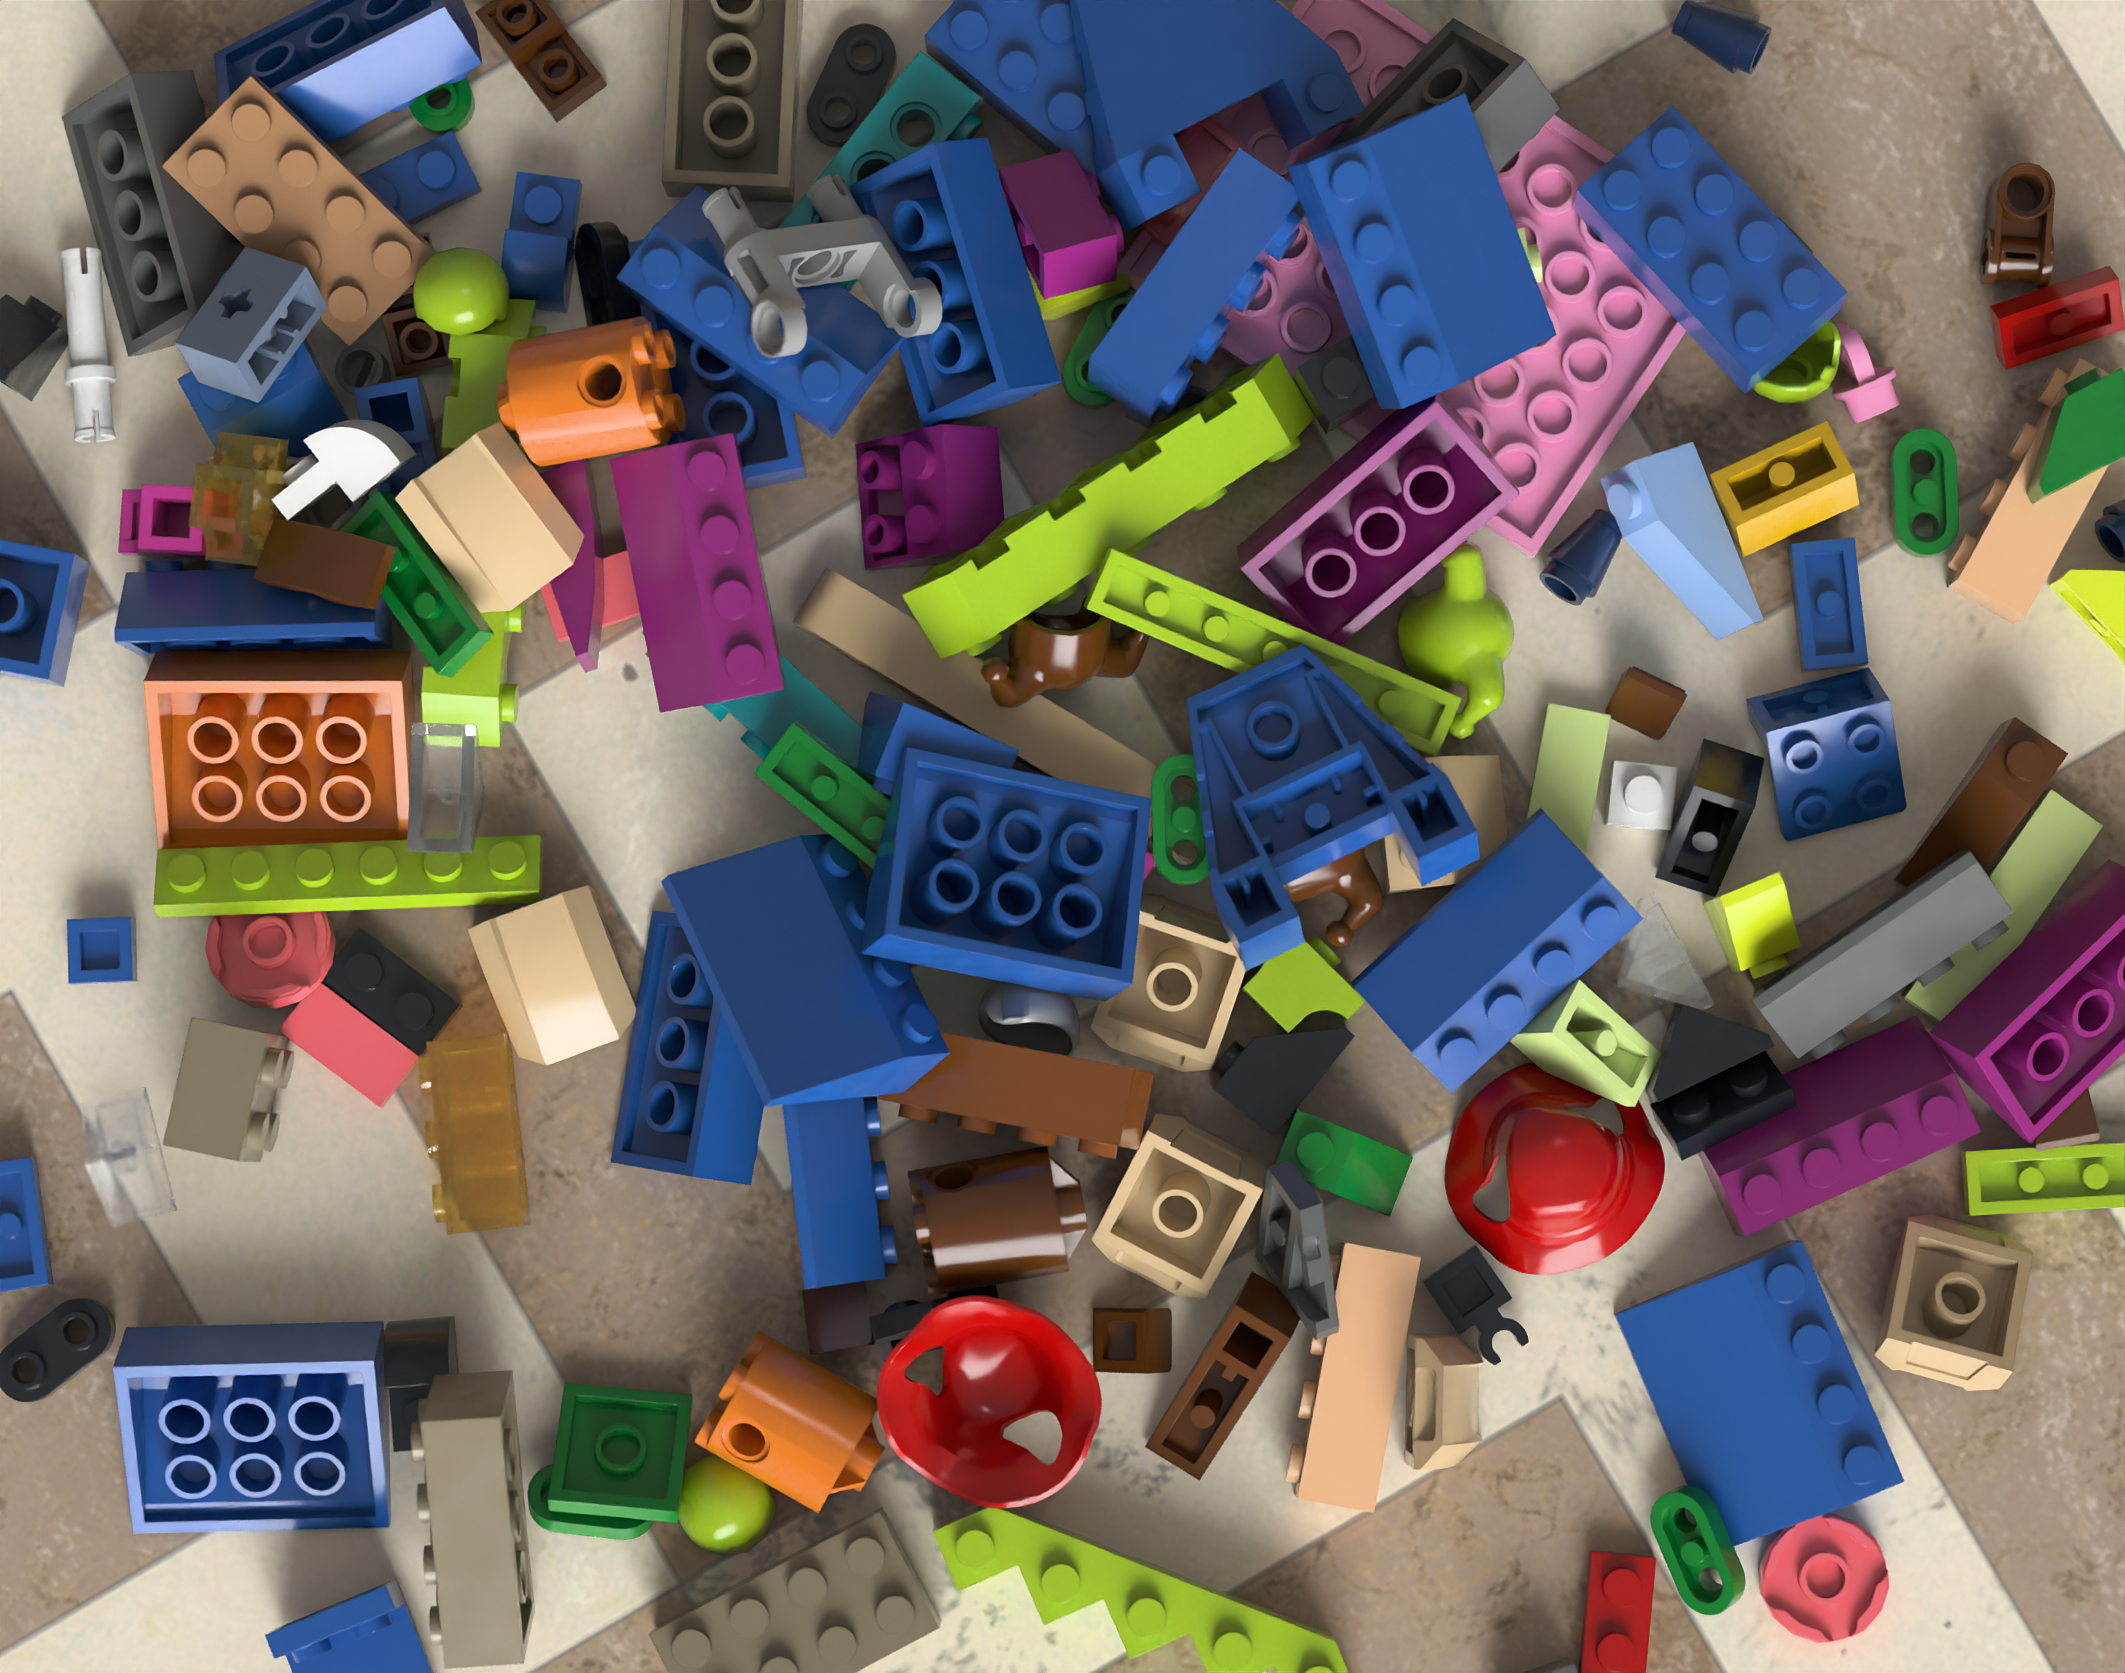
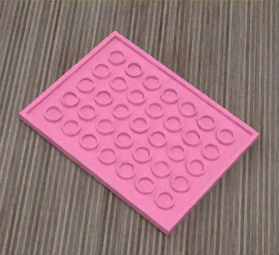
(1538, 413)

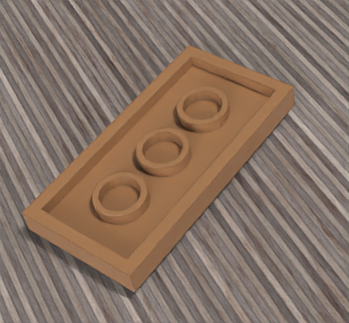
(300, 202)

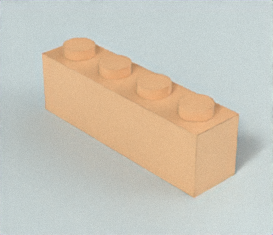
(2019, 539)
(1355, 1379)

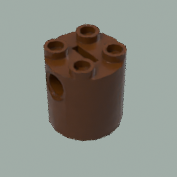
(996, 1219)

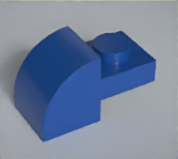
(541, 239)
(406, 410)

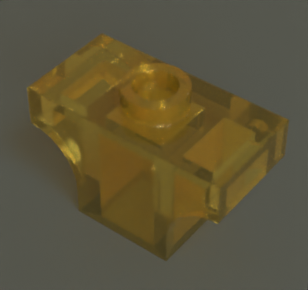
(236, 495)

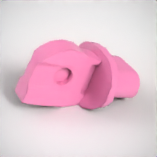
(1865, 387)

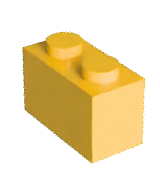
(1785, 489)

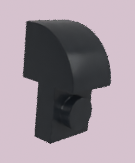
(412, 1357)

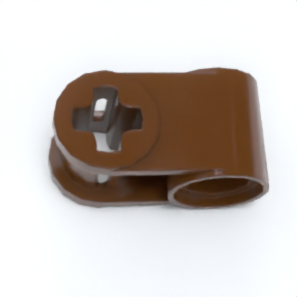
(2015, 241)

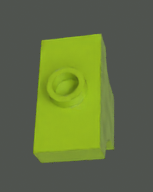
(1302, 984)

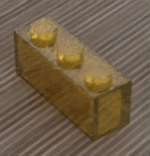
(475, 1133)

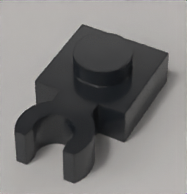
(1471, 1296)

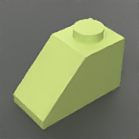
(1589, 1046)

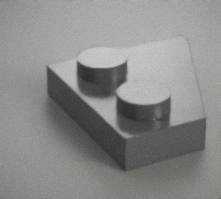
(1295, 1247)

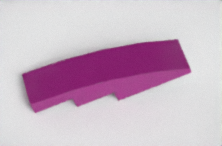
(581, 586)

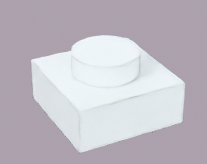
(1641, 796)

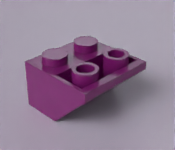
(928, 494)

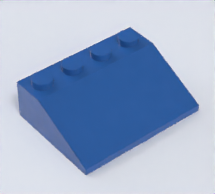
(1422, 253)
(1009, 876)
(788, 972)
(1760, 1393)
(255, 1426)

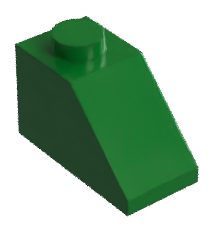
(2081, 433)
(1344, 1162)

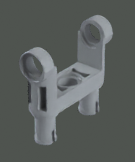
(842, 248)

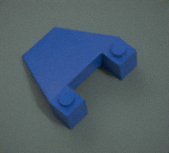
(1182, 61)
(1301, 778)

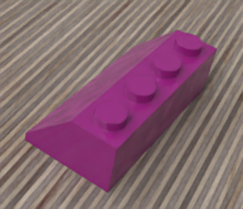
(1376, 520)
(698, 573)
(2047, 1011)
(1852, 1123)

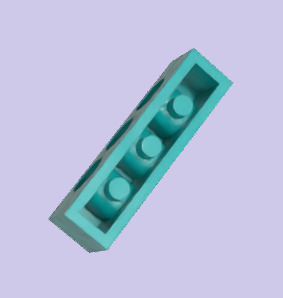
(919, 93)

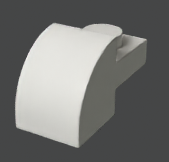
(351, 455)

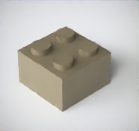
(228, 1091)

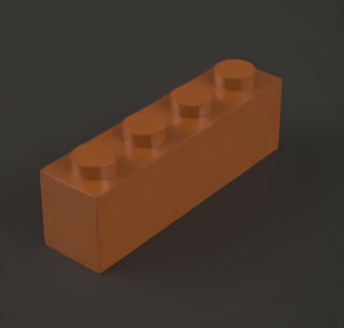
(1033, 1091)

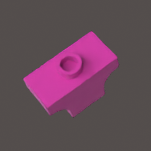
(157, 523)

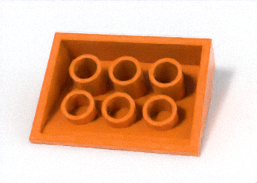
(279, 746)

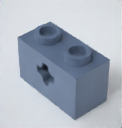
(251, 324)

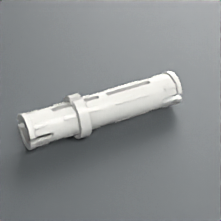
(87, 345)

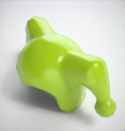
(1460, 637)

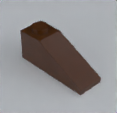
(1988, 799)
(1225, 1377)

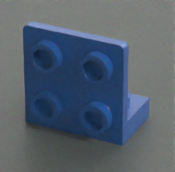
(1830, 753)
(354, 1636)

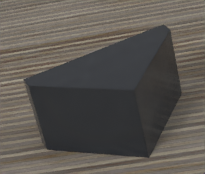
(1698, 1048)

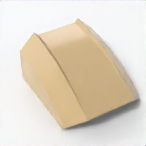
(492, 520)
(555, 976)
(1179, 990)
(1180, 1207)
(1954, 1303)
(1440, 1401)

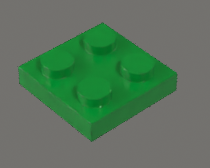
(620, 1452)

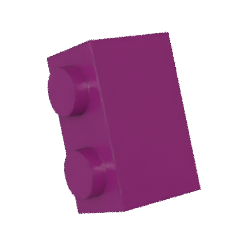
(1061, 224)

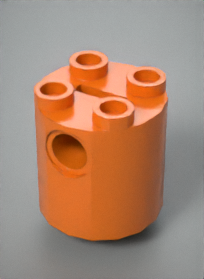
(591, 391)
(793, 1424)

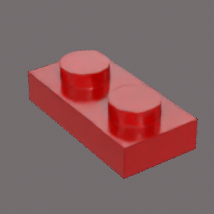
(2057, 317)
(1617, 1612)

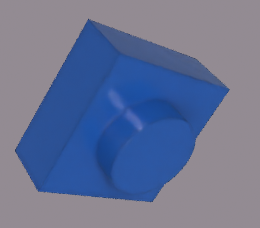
(102, 950)

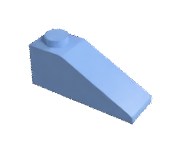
(1681, 535)

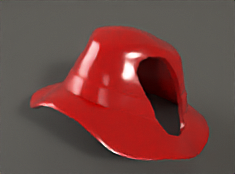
(1569, 1179)
(996, 1370)

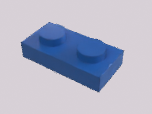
(425, 179)
(1827, 604)
(23, 1232)

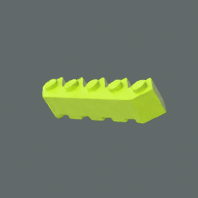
(1110, 504)
(481, 687)
(1142, 1598)

